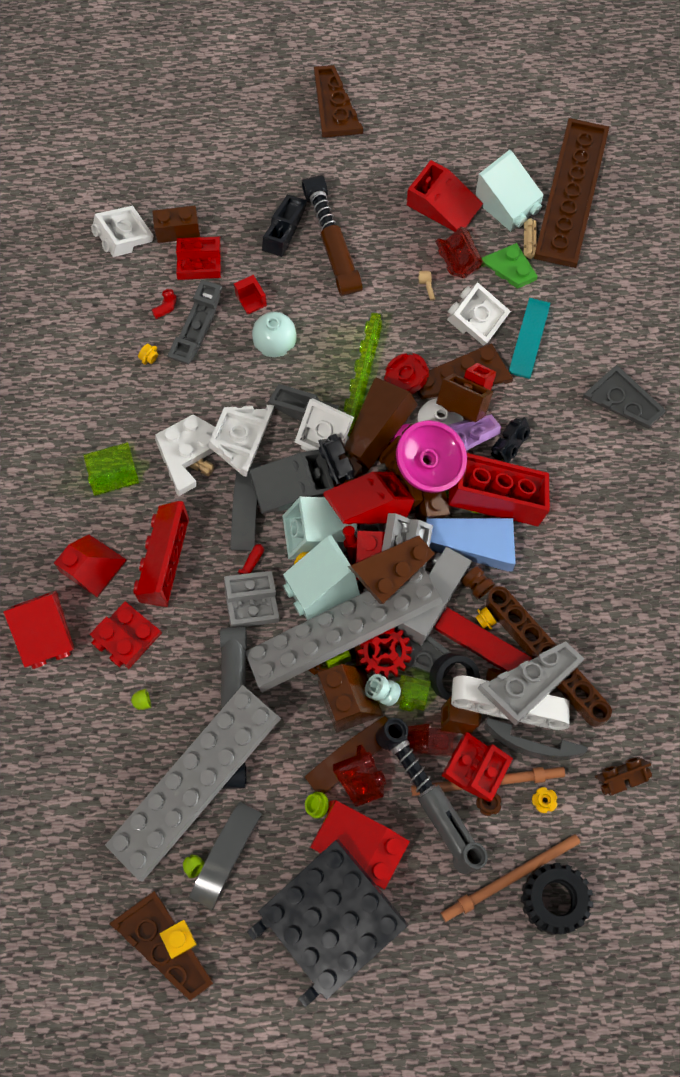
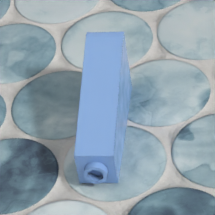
(478, 539)

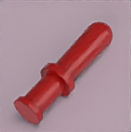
(350, 543)
(252, 559)

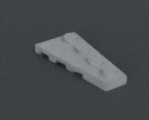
(527, 685)

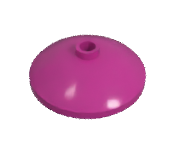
(442, 449)

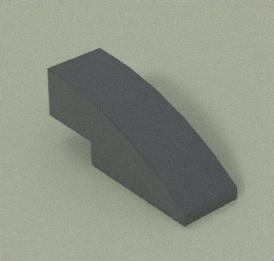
(293, 401)

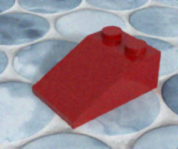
(369, 842)

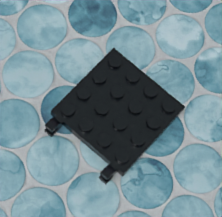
(331, 920)

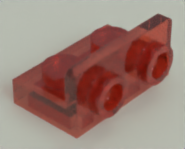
(459, 253)
(360, 777)

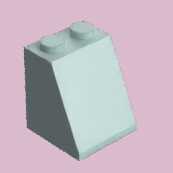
(508, 191)
(311, 522)
(320, 580)

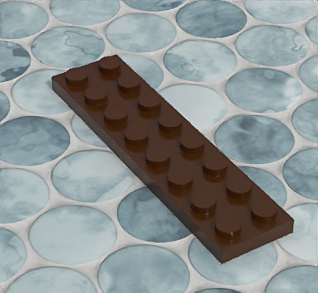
(571, 193)

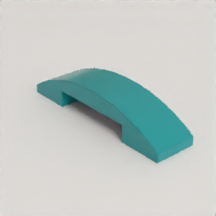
(529, 338)

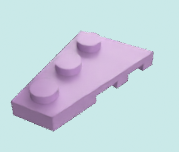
(476, 433)

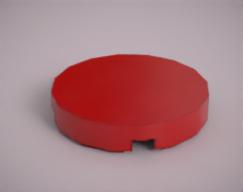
(407, 372)

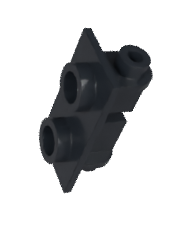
(517, 433)
(338, 467)

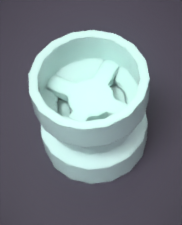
(383, 690)

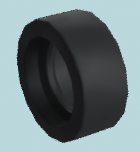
(440, 666)

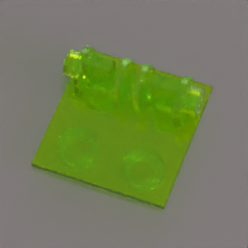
(111, 469)

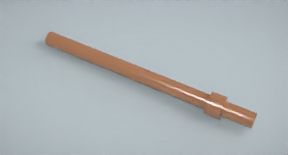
(537, 775)
(467, 903)

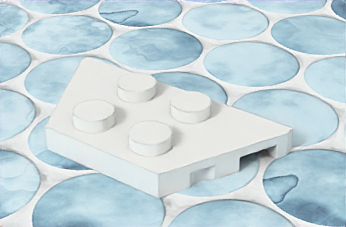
(239, 435)

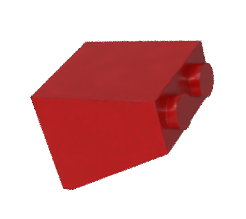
(39, 630)

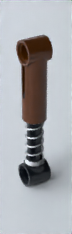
(346, 277)

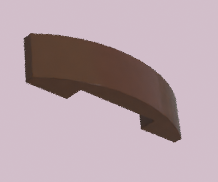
(322, 776)

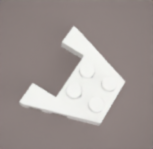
(183, 446)

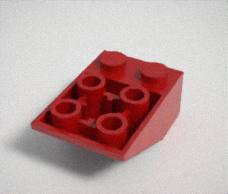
(442, 197)
(370, 498)

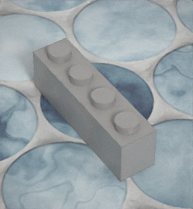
(446, 576)

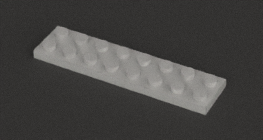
(338, 631)
(192, 783)

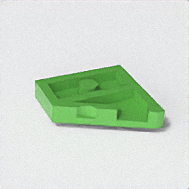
(511, 265)

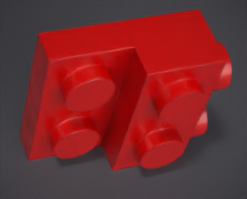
(124, 635)

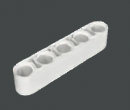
(550, 713)

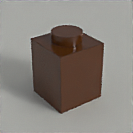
(458, 720)

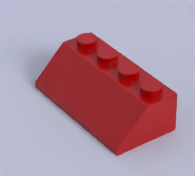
(502, 490)
(162, 554)

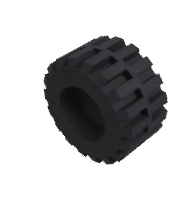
(578, 892)

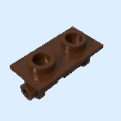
(614, 777)

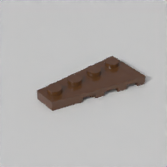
(334, 104)
(485, 356)
(141, 929)

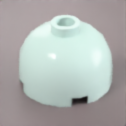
(274, 334)

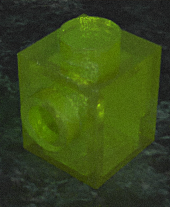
(413, 693)

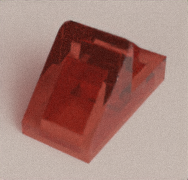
(430, 740)

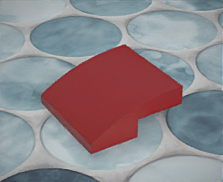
(198, 258)
(477, 767)

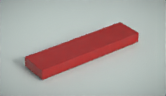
(480, 641)

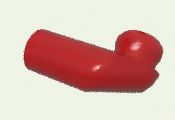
(167, 304)

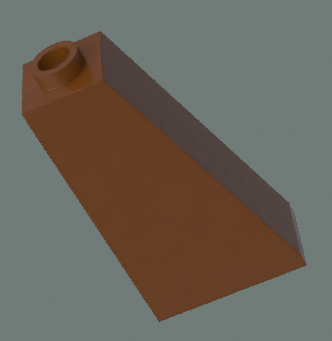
(378, 421)

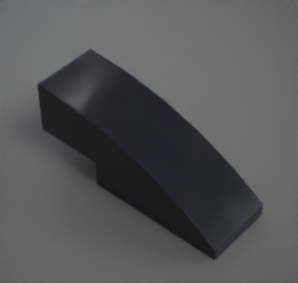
(283, 225)

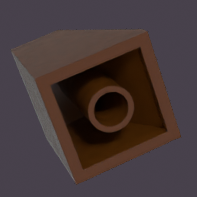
(346, 697)

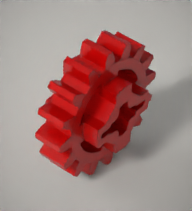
(392, 659)

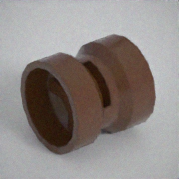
(477, 582)

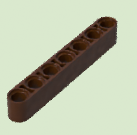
(544, 643)

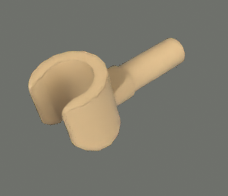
(425, 278)

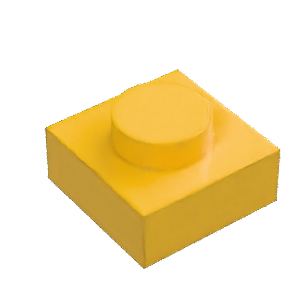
(178, 939)

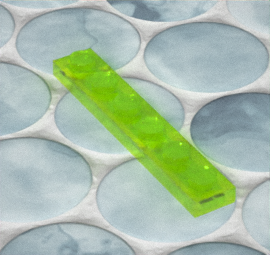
(363, 367)

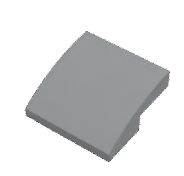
(401, 529)
(251, 599)

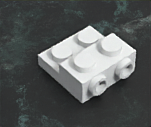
(121, 230)
(478, 313)
(320, 423)

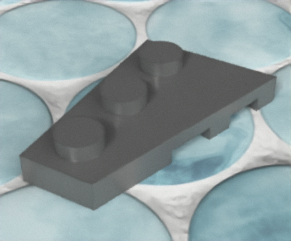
(625, 397)
(422, 656)

